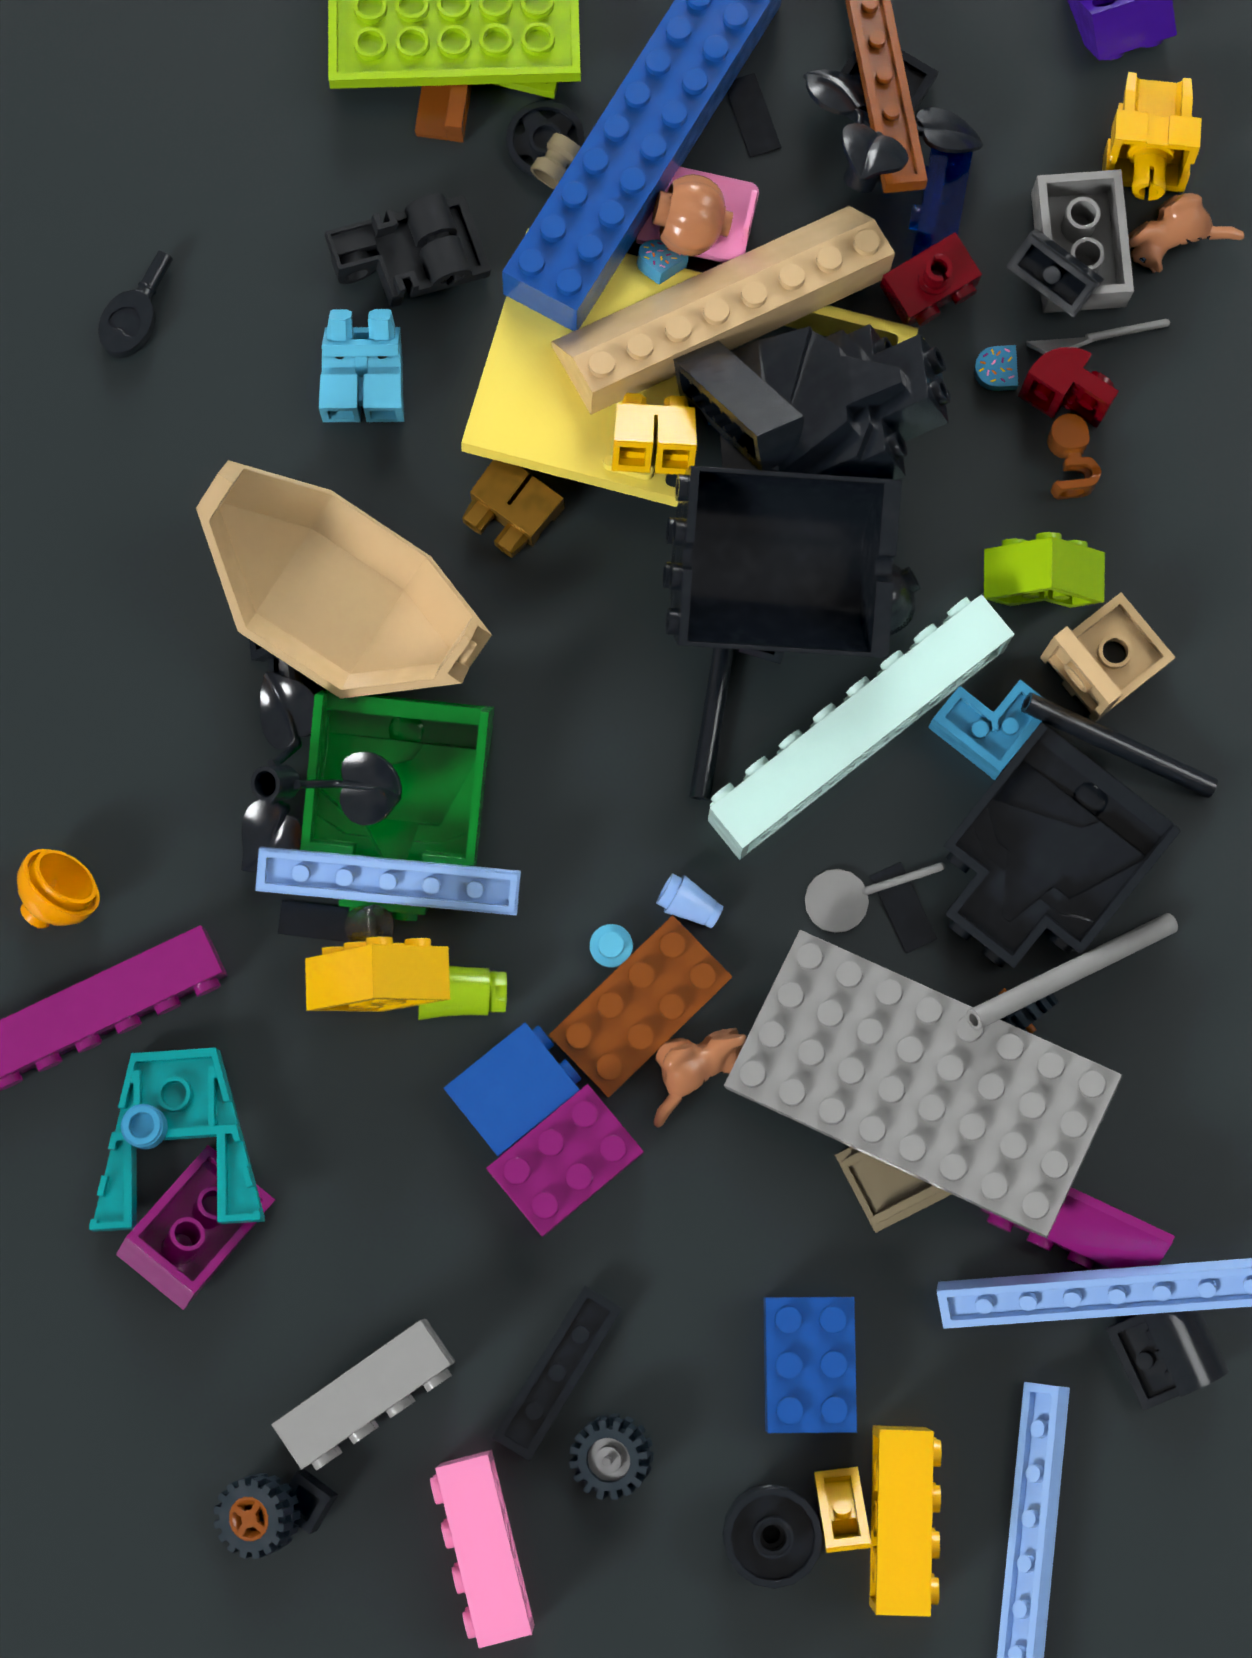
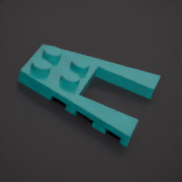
(197, 1103)

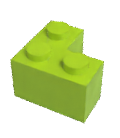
(1044, 571)

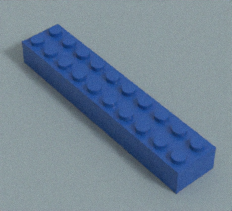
(632, 155)

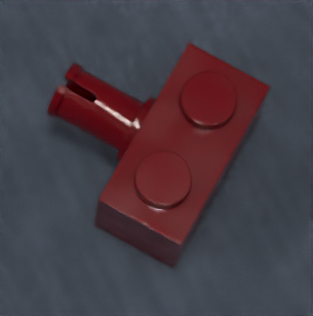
(931, 281)

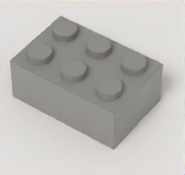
(1090, 222)

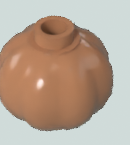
(691, 215)

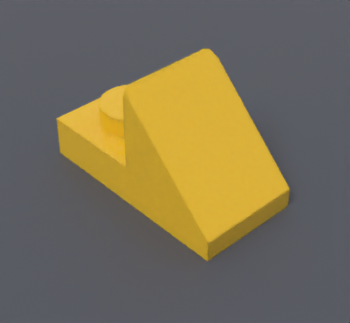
(842, 1510)

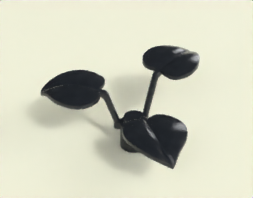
(871, 151)
(368, 783)

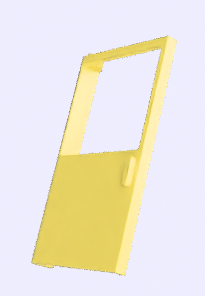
(535, 417)

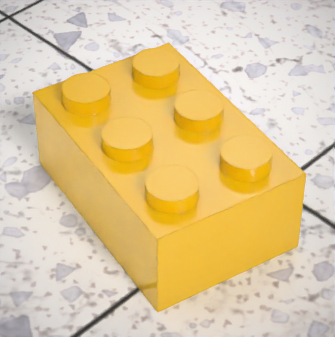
(377, 975)

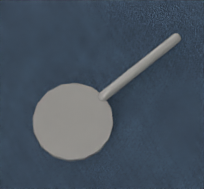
(840, 900)

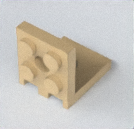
(1085, 670)

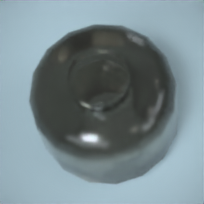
(368, 922)

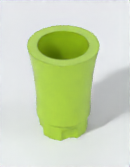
(471, 993)

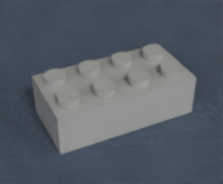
(362, 1394)

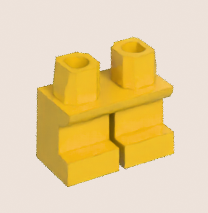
(640, 424)

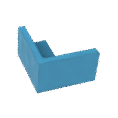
(983, 735)

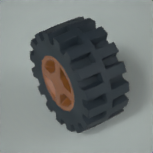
(241, 1520)

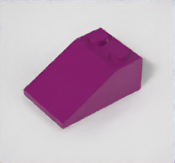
(179, 1238)

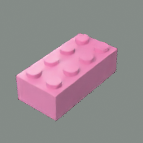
(484, 1549)

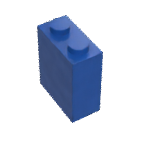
(513, 1087)

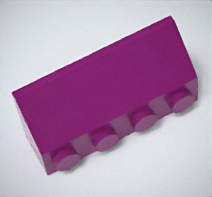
(1098, 1234)

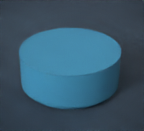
(144, 1126)

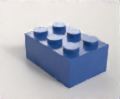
(810, 1365)

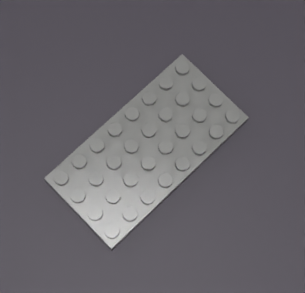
(921, 1089)

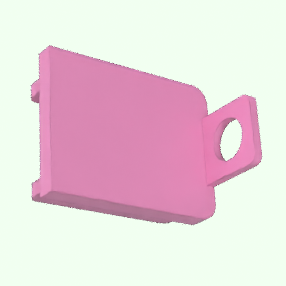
(739, 198)

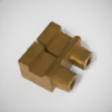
(515, 502)

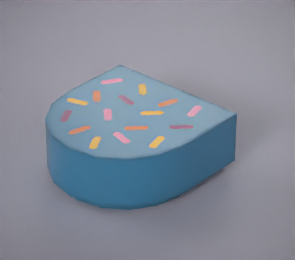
(659, 262)
(997, 368)

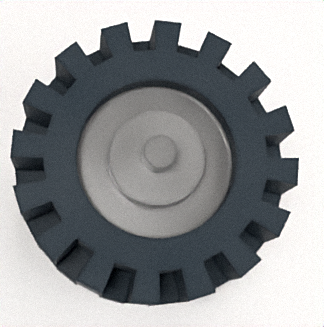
(611, 1456)

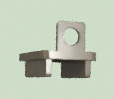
(884, 1190)

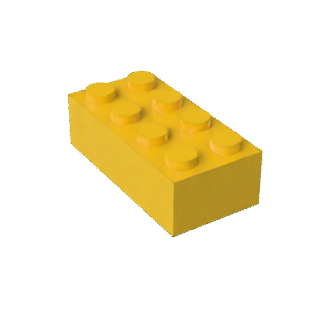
(902, 1520)

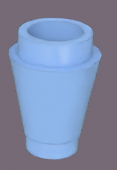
(688, 901)

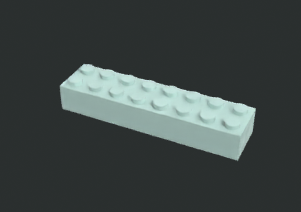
(860, 726)

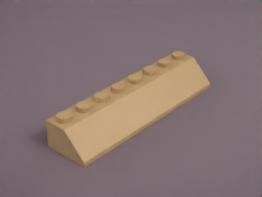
(725, 304)

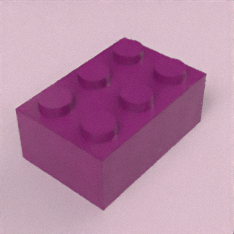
(565, 1160)

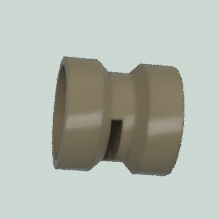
(558, 157)

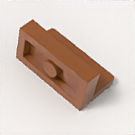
(443, 112)

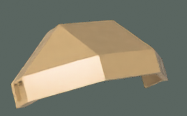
(334, 587)

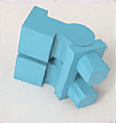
(361, 369)

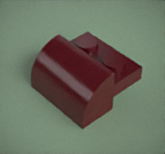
(1062, 380)

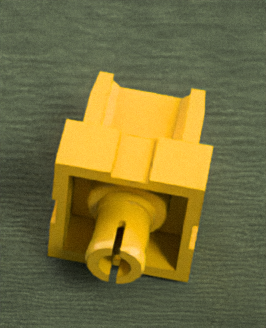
(1154, 137)

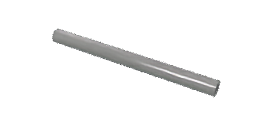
(1071, 971)

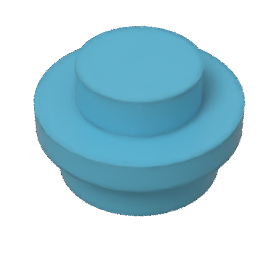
(611, 945)

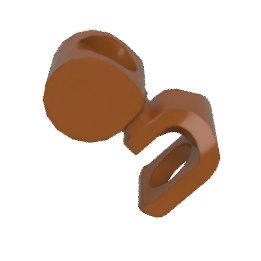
(1069, 441)

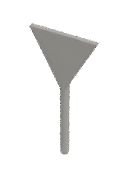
(1044, 346)

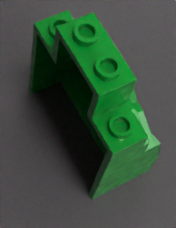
(442, 771)

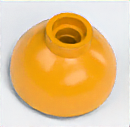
(55, 889)

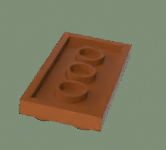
(640, 1006)

